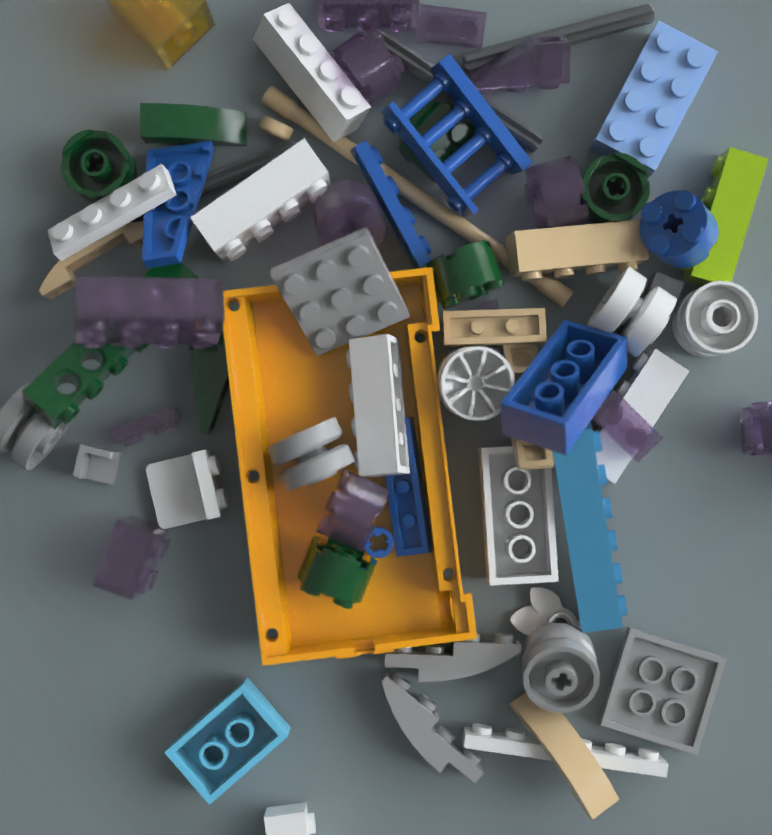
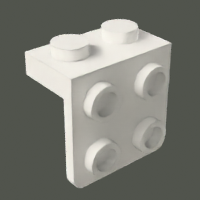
(186, 489)

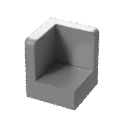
(97, 463)

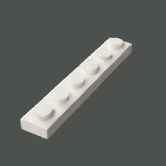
(612, 756)

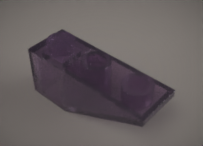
(533, 62)

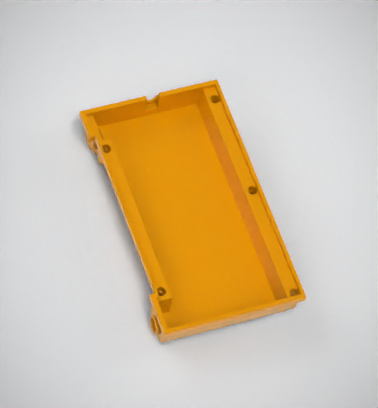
(287, 388)

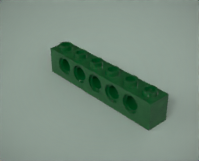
(57, 407)

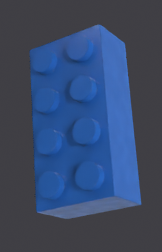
(564, 386)

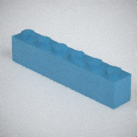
(588, 535)

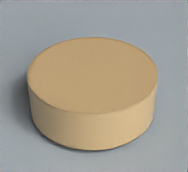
(275, 128)

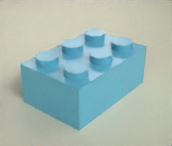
(228, 740)

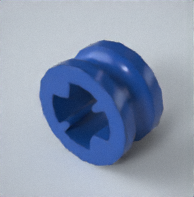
(379, 553)

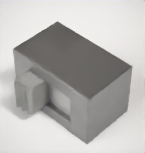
(667, 283)

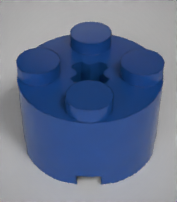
(678, 229)

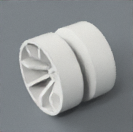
(642, 317)
(715, 319)
(474, 382)

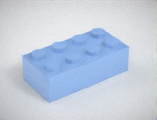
(654, 97)

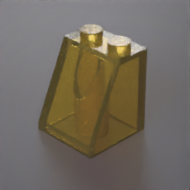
(165, 26)

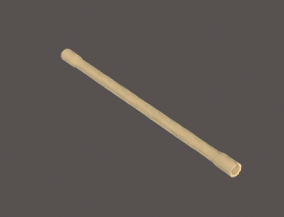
(291, 110)

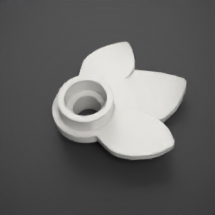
(543, 610)

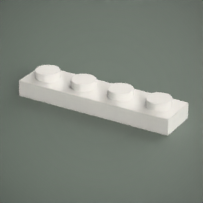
(111, 212)

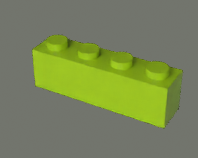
(731, 202)

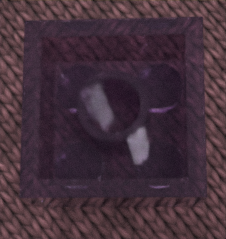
(131, 558)

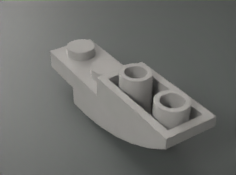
(462, 661)
(417, 720)

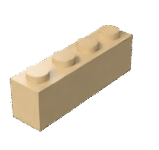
(575, 249)

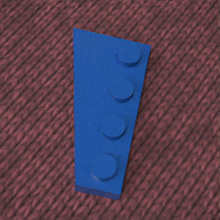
(170, 223)

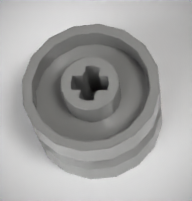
(26, 432)
(311, 455)
(559, 668)

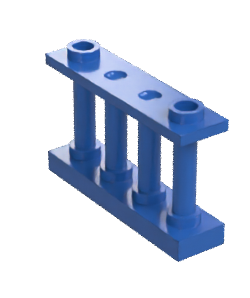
(468, 105)

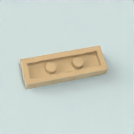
(494, 327)

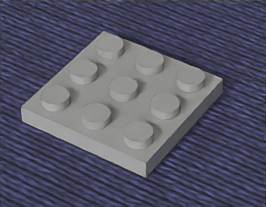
(340, 291)
(662, 691)

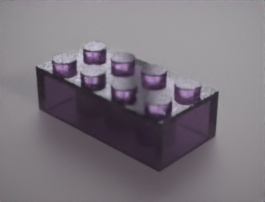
(148, 311)

